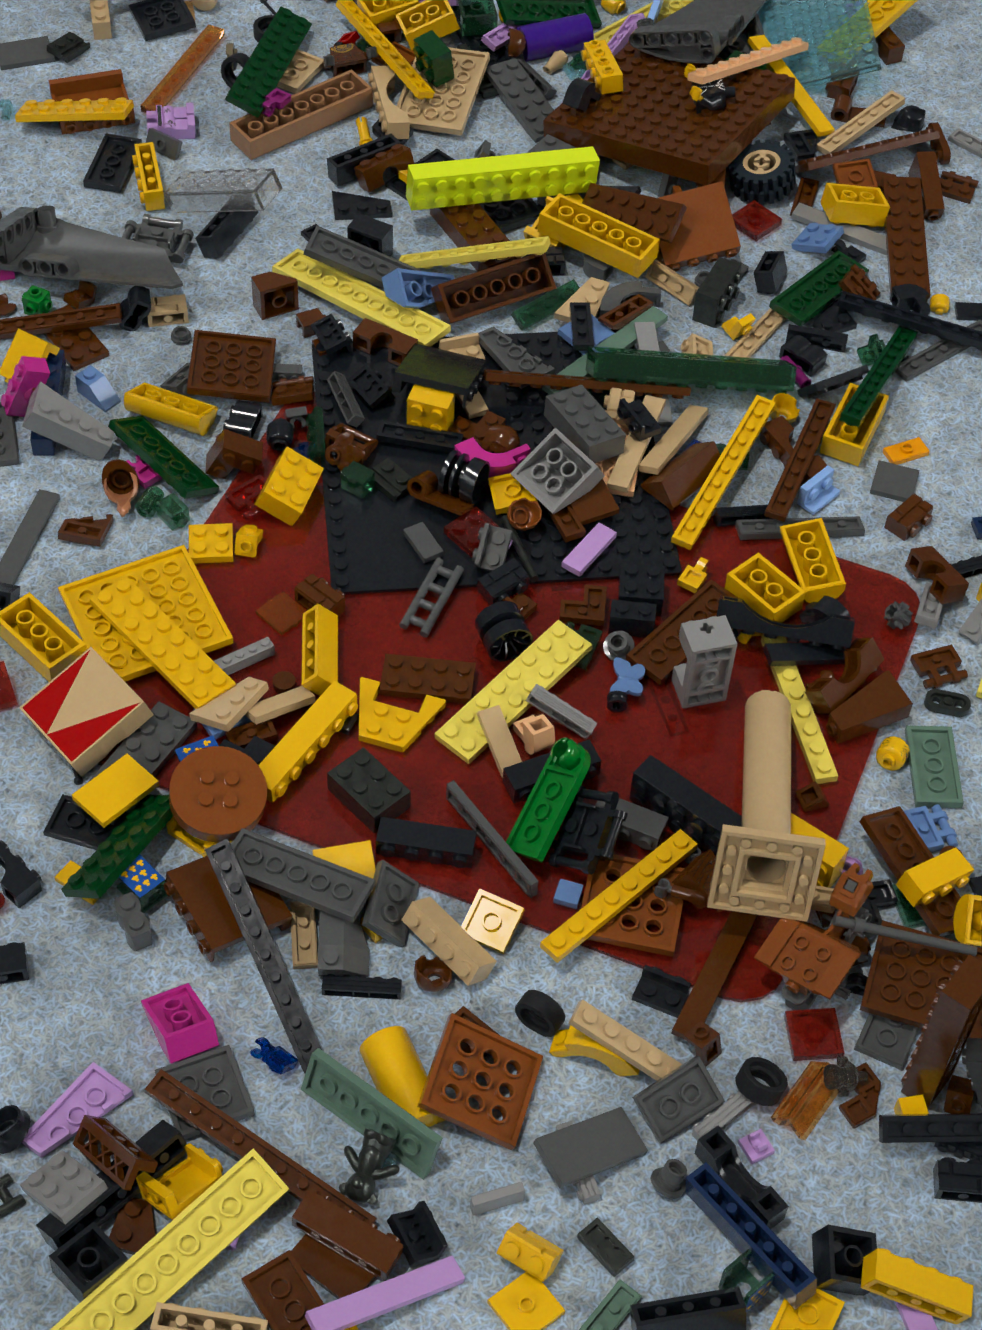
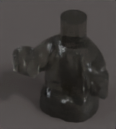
(843, 1076)

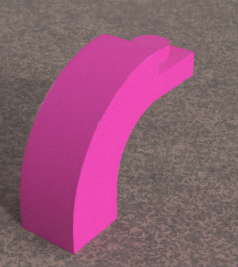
(499, 462)

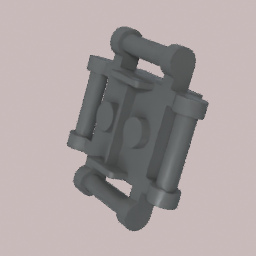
(160, 236)

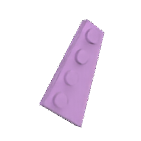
(90, 1094)

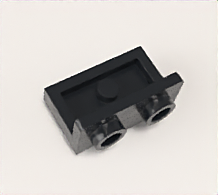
(418, 1234)

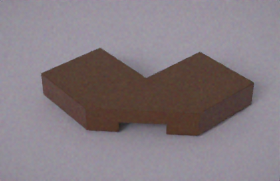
(864, 1105)

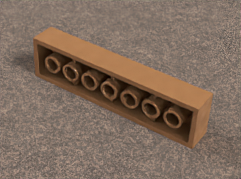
(303, 115)

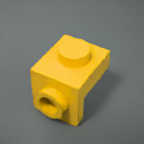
(737, 328)
(247, 540)

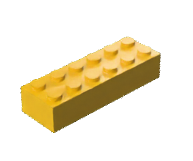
(598, 235)

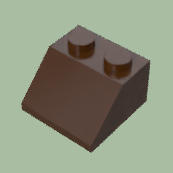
(274, 294)

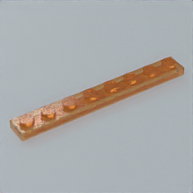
(183, 68)

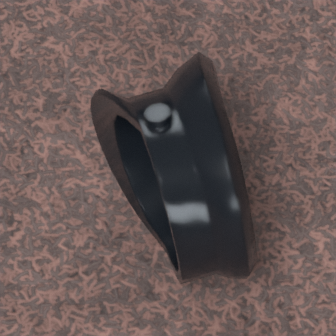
(13, 1128)

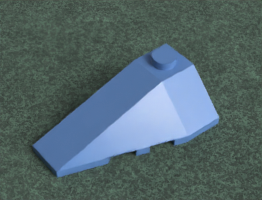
(412, 287)

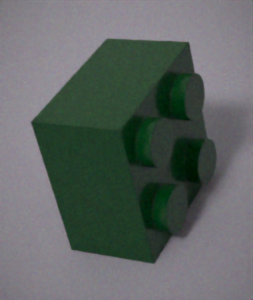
(433, 58)

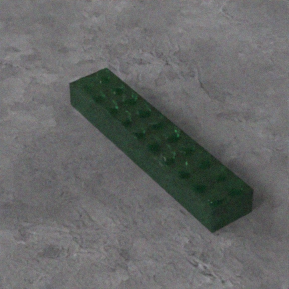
(690, 369)

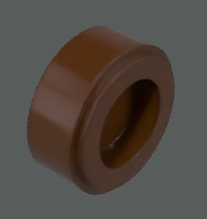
(283, 682)

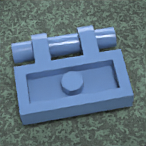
(925, 826)

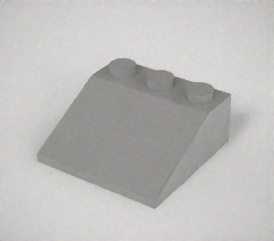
(557, 472)

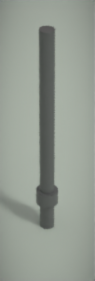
(859, 925)

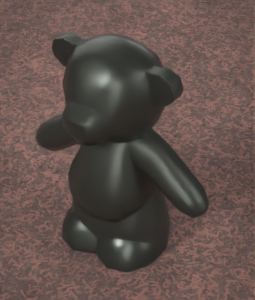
(368, 1166)

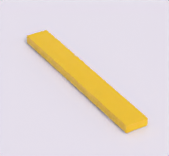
(802, 99)

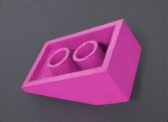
(180, 1023)

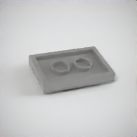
(63, 1186)

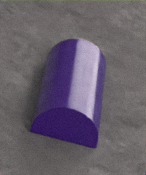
(556, 34)

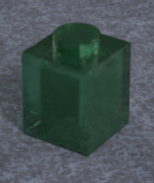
(357, 479)
(172, 511)

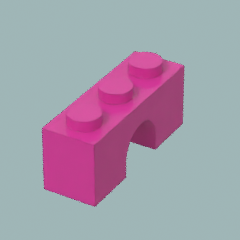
(26, 376)

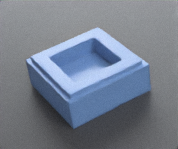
(568, 893)

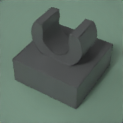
(484, 150)
(296, 414)

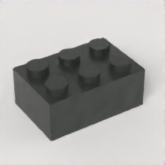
(717, 292)
(368, 789)

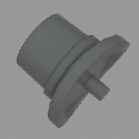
(618, 645)
(670, 1179)

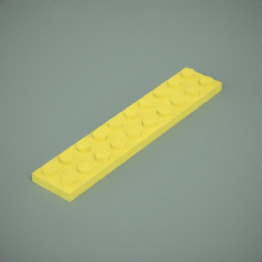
(360, 298)
(180, 1249)

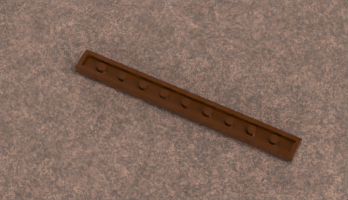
(557, 382)
(240, 1140)

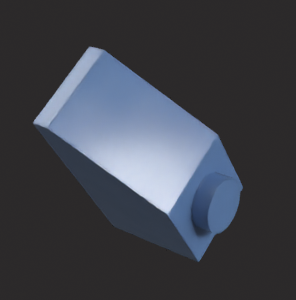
(96, 388)

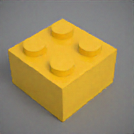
(430, 408)

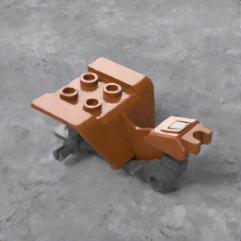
(815, 958)

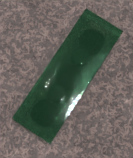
(315, 435)

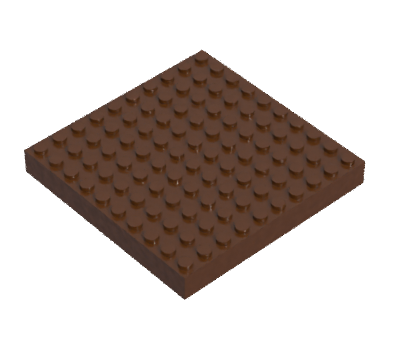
(657, 121)

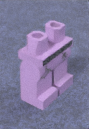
(175, 121)

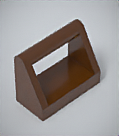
(368, 447)

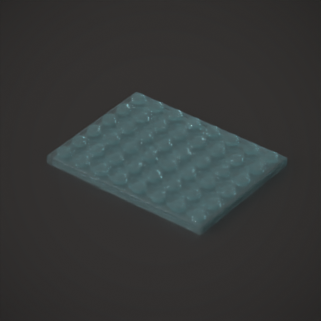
(837, 35)

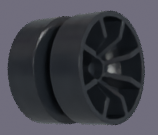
(503, 631)

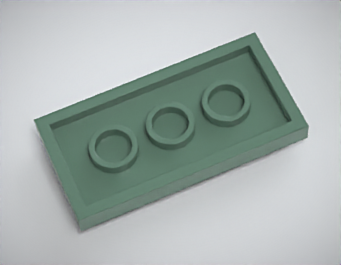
(934, 766)

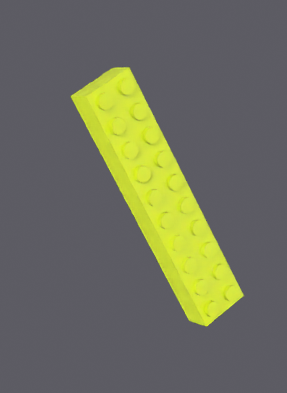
(501, 178)

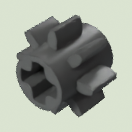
(898, 615)

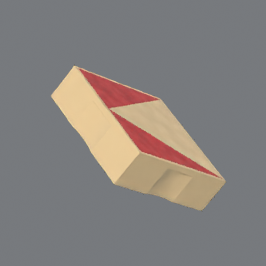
(86, 711)

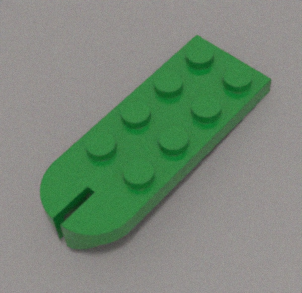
(549, 800)

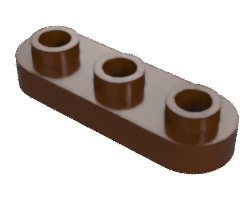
(940, 145)

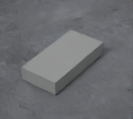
(497, 1198)

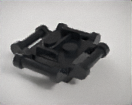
(588, 831)

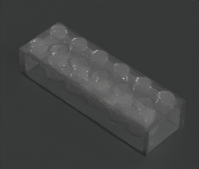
(223, 190)

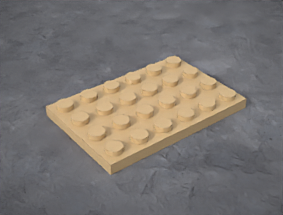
(452, 100)

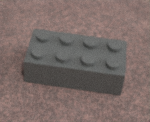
(585, 423)

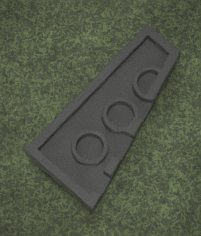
(510, 356)

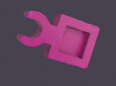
(145, 473)

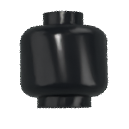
(280, 434)

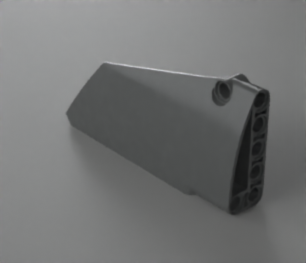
(695, 31)
(52, 248)

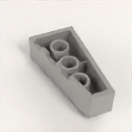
(66, 423)

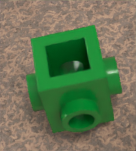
(36, 301)

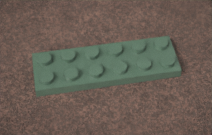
(367, 1108)

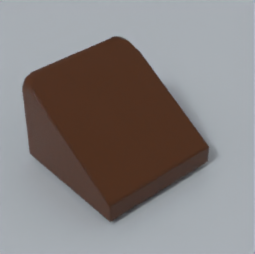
(812, 797)

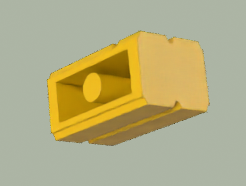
(530, 1251)

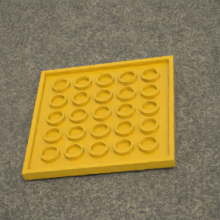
(171, 584)

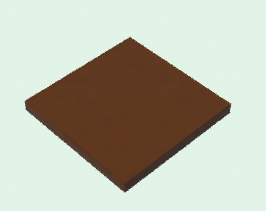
(231, 366)

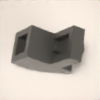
(596, 268)

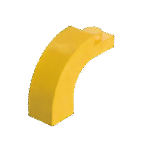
(575, 1043)

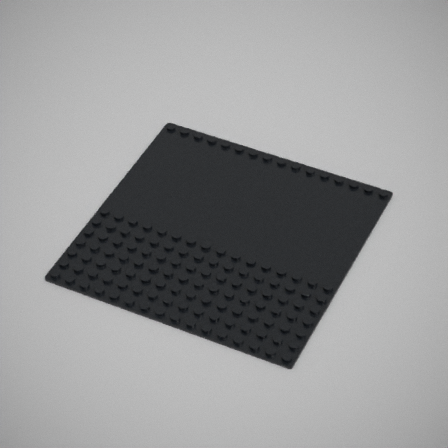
(367, 533)

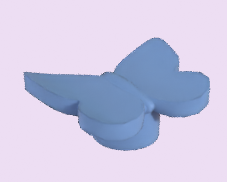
(628, 677)

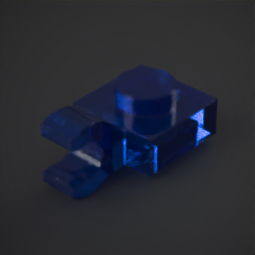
(275, 1057)

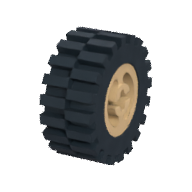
(754, 179)

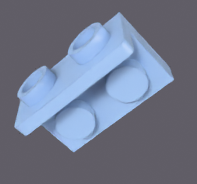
(818, 491)

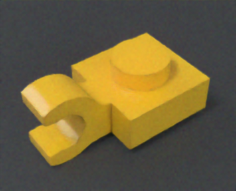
(694, 577)

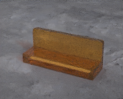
(805, 1101)

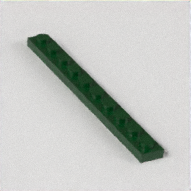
(878, 376)

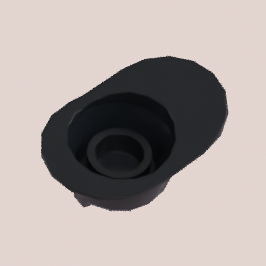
(909, 119)

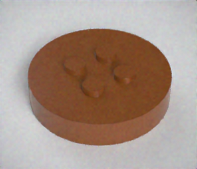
(217, 793)

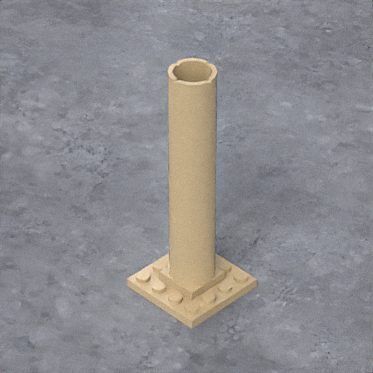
(761, 863)

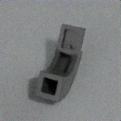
(624, 292)

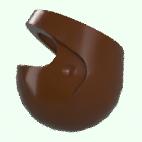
(500, 439)

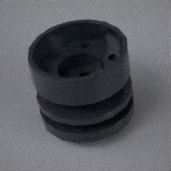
(464, 476)

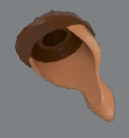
(120, 484)

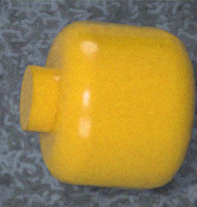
(939, 303)

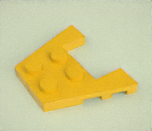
(391, 725)

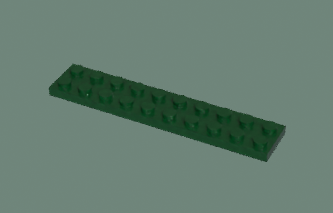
(268, 61)

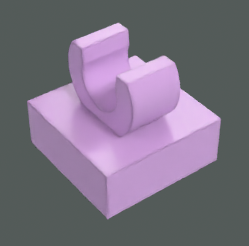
(756, 1146)

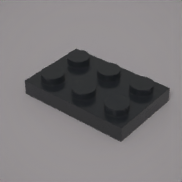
(833, 382)

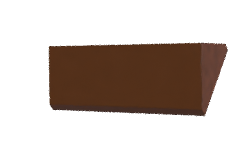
(683, 475)

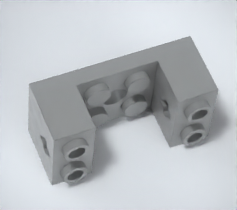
(710, 660)

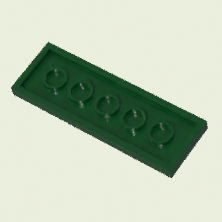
(533, 11)
(814, 290)
(163, 457)
(120, 848)

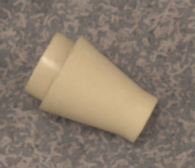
(556, 62)

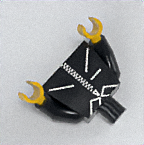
(709, 95)

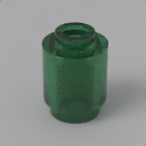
(147, 502)

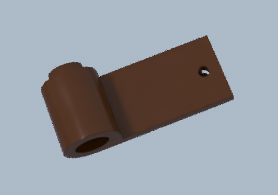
(844, 112)
(425, 487)

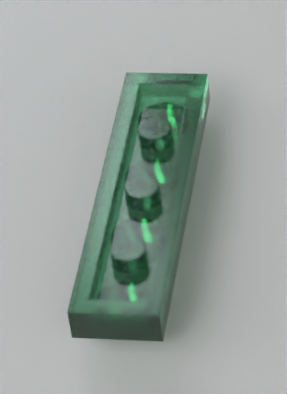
(544, 305)

